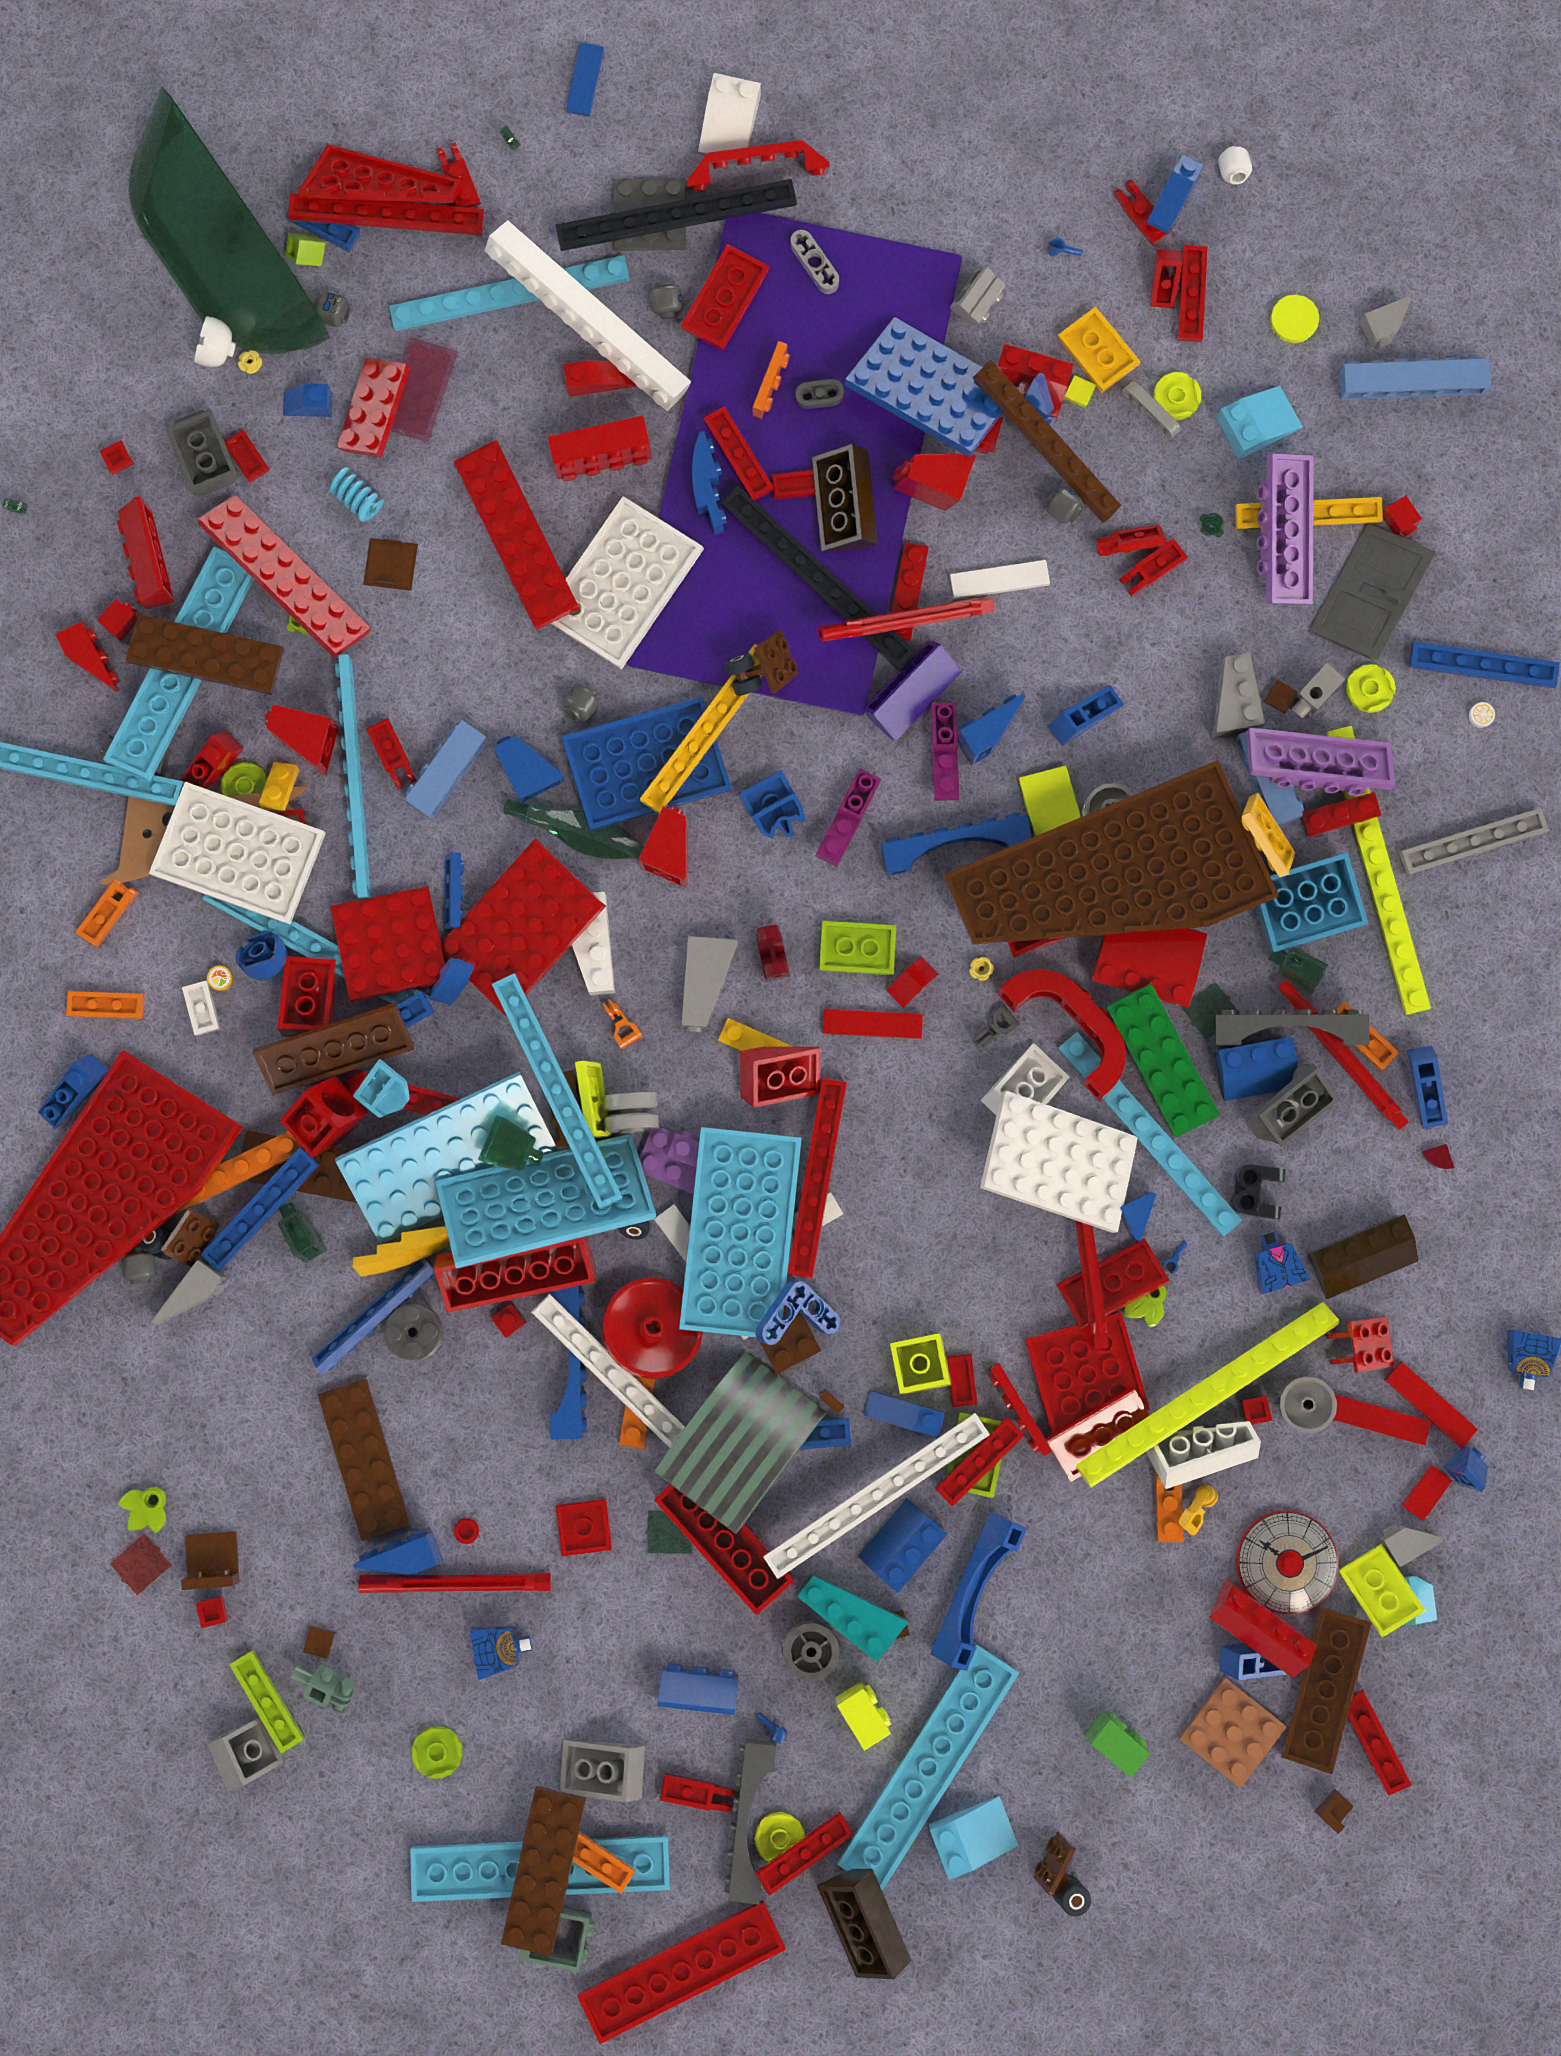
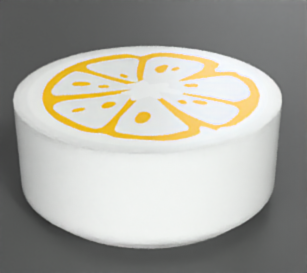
(1481, 715)

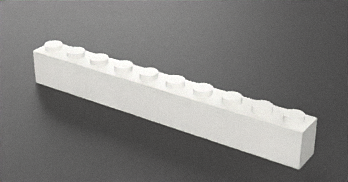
(587, 315)

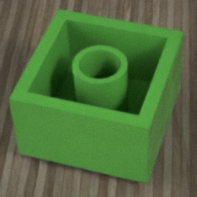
(1121, 1747)

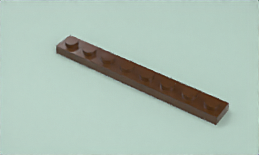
(1046, 441)

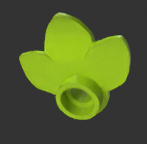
(1149, 1307)
(143, 1511)

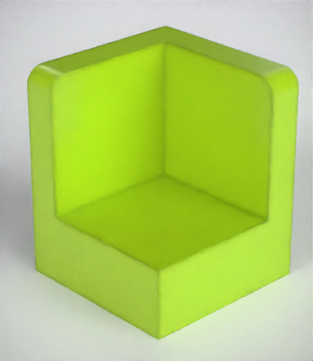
(305, 249)

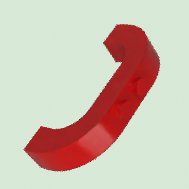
(1083, 1011)

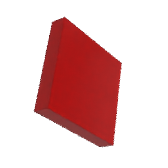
(584, 1527)

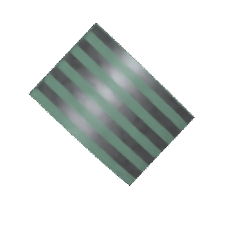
(740, 1442)

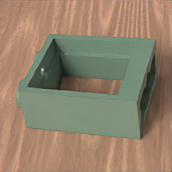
(565, 1961)

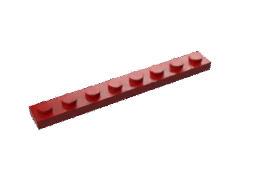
(388, 214)
(817, 1178)

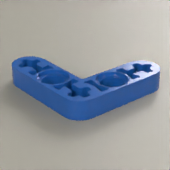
(798, 1304)

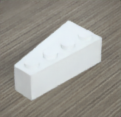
(595, 954)
(1203, 1452)

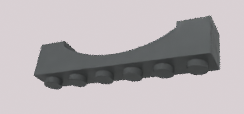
(1350, 1027)
(758, 1760)

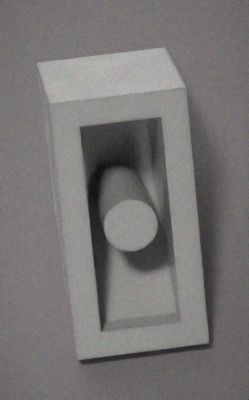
(1383, 323)
(1407, 1543)

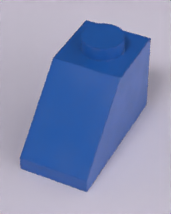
(1040, 398)
(308, 400)

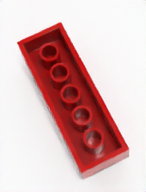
(515, 1275)
(732, 1555)

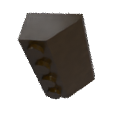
(845, 499)
(1364, 1256)
(866, 1923)

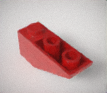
(80, 647)
(212, 760)

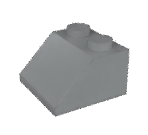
(244, 1754)

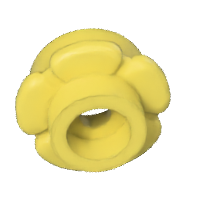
(250, 367)
(986, 964)

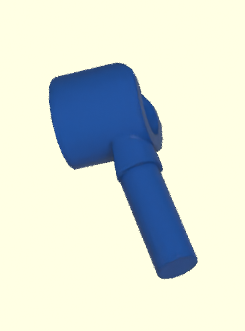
(1059, 246)
(1176, 1257)
(778, 1734)

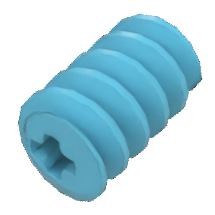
(355, 497)

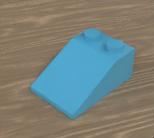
(1258, 421)
(973, 1837)

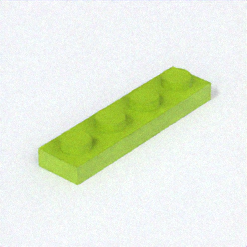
(267, 1701)

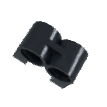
(1253, 1191)

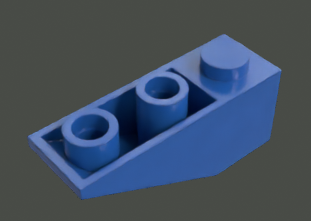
(73, 1089)

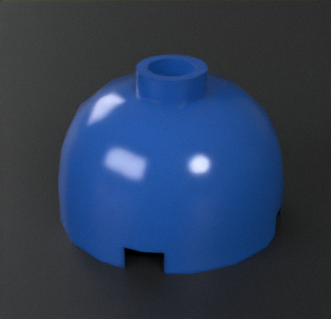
(263, 956)

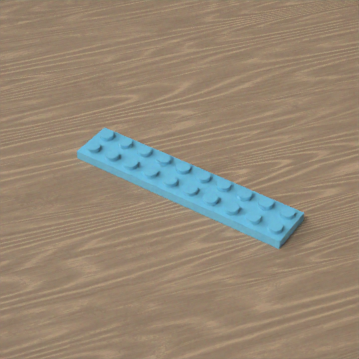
(166, 695)
(929, 1766)
(491, 1869)

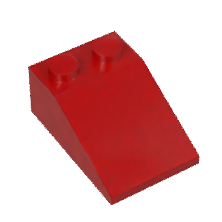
(306, 995)
(779, 1074)

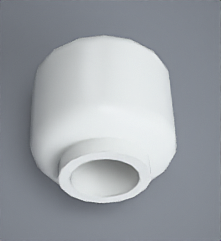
(1235, 165)

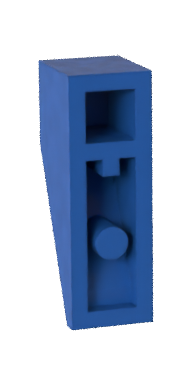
(1175, 193)
(1085, 715)
(1428, 1086)
(904, 1414)
(1468, 1468)
(1245, 1663)

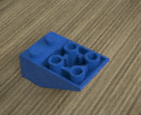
(982, 736)
(405, 1558)

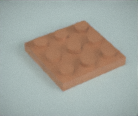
(1232, 1732)

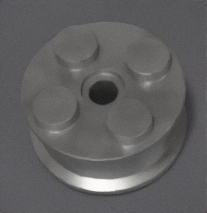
(399, 1329)
(806, 1635)

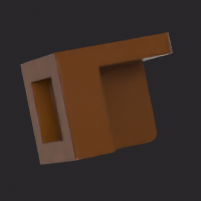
(1334, 1810)

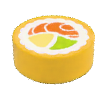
(220, 978)

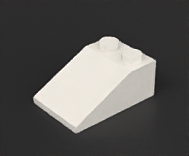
(729, 114)
(1030, 1076)

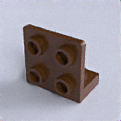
(211, 1560)

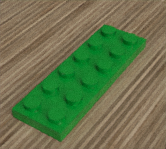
(1163, 1060)

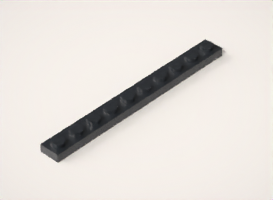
(676, 215)
(812, 573)

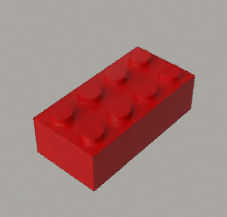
(600, 448)

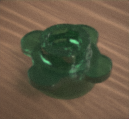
(1212, 519)

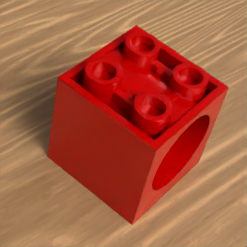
(323, 1116)

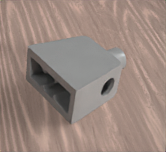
(1323, 683)

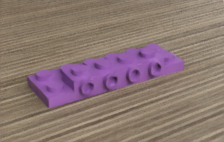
(1287, 529)
(1320, 761)
(671, 1158)

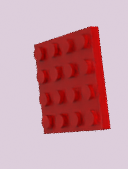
(388, 943)
(1076, 1377)

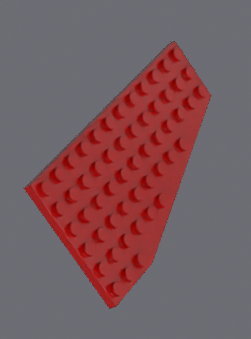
(110, 1183)

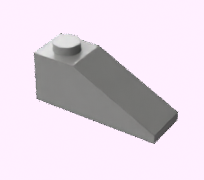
(195, 1288)

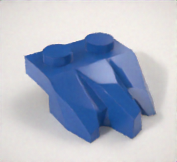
(773, 805)

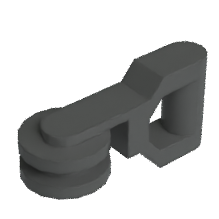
(983, 1039)

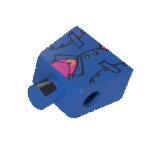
(1278, 1265)

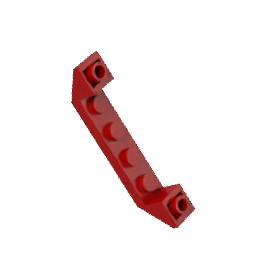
(812, 160)
(421, 1099)

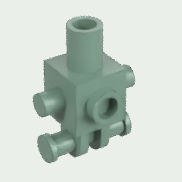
(325, 1686)

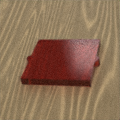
(140, 1564)

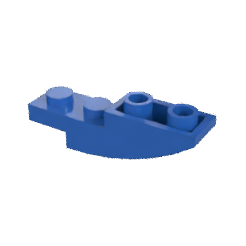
(704, 476)

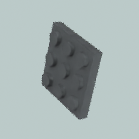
(641, 193)

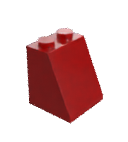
(934, 478)
(305, 734)
(667, 847)

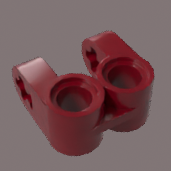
(772, 952)

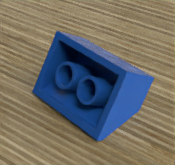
(1256, 1068)
(902, 1545)
(698, 1689)

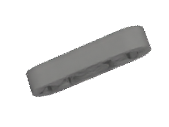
(818, 279)
(1146, 404)

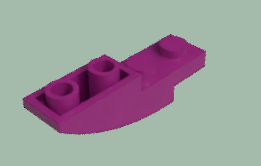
(944, 751)
(848, 817)

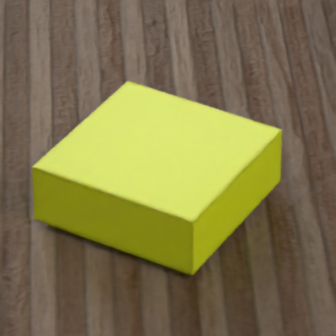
(1079, 391)

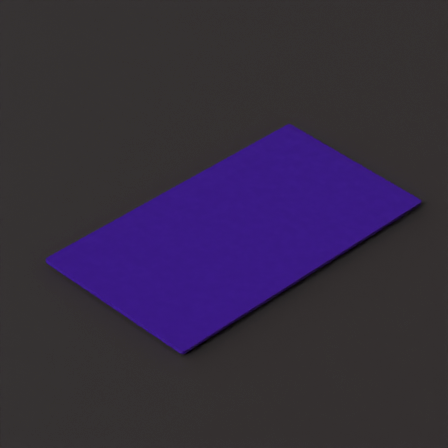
(737, 586)

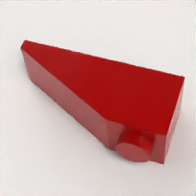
(594, 377)

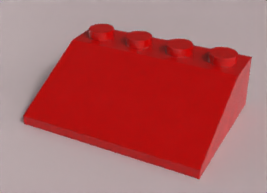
(1160, 957)

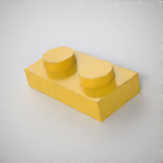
(279, 786)

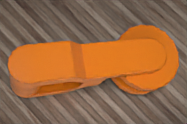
(612, 1009)

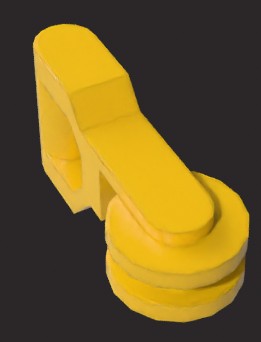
(1193, 1516)

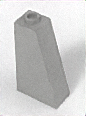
(705, 975)

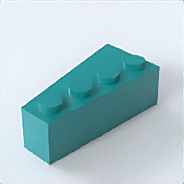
(857, 1618)

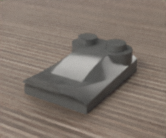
(202, 453)
(1293, 1106)

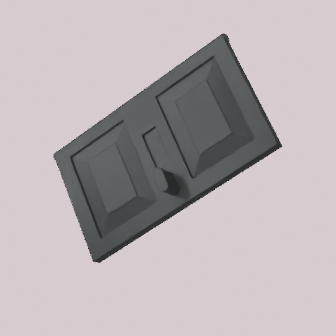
(1372, 592)

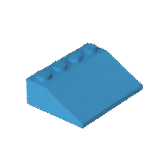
(1312, 903)

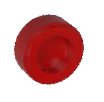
(466, 1531)

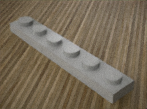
(1474, 841)

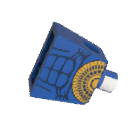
(1531, 1356)
(497, 1649)

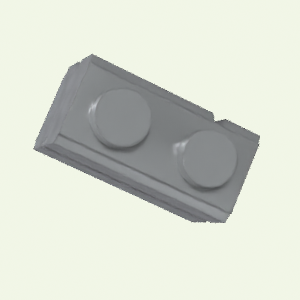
(978, 296)

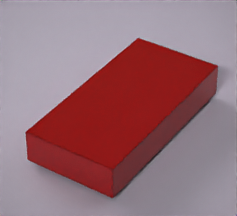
(246, 456)
(793, 484)
(962, 1380)
(1426, 1492)

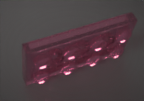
(424, 389)

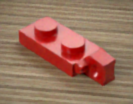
(1131, 540)

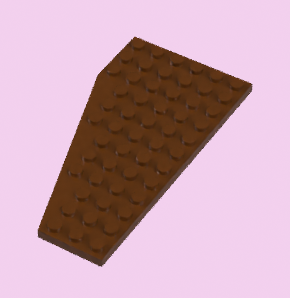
(1131, 867)

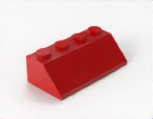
(145, 554)
(1262, 1629)

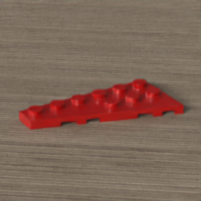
(360, 176)

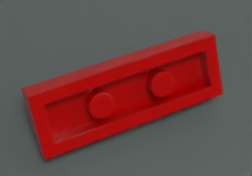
(1342, 814)

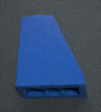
(526, 768)

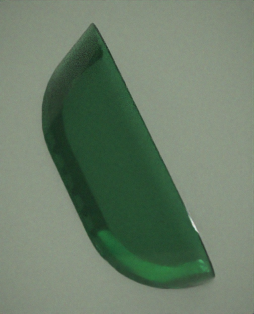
(214, 240)

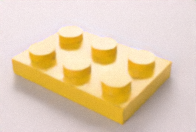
(1098, 349)
(1268, 835)

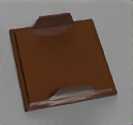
(390, 564)

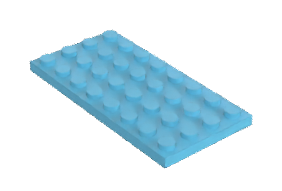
(398, 1171)
(517, 1211)
(739, 1230)

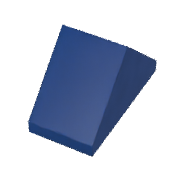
(1136, 1214)

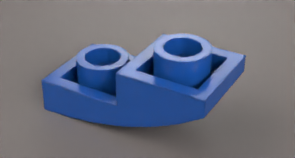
(451, 982)

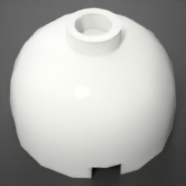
(214, 343)

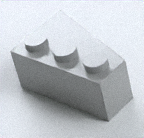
(1237, 697)

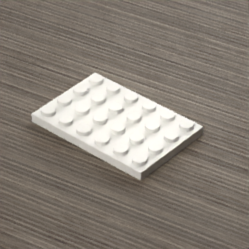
(626, 581)
(237, 853)
(1059, 1162)

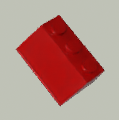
(1024, 365)

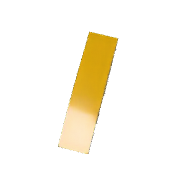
(412, 1248)

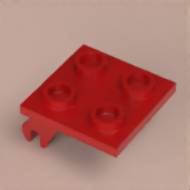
(1370, 1344)

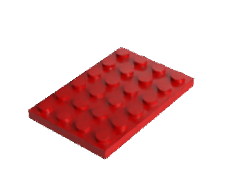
(523, 922)

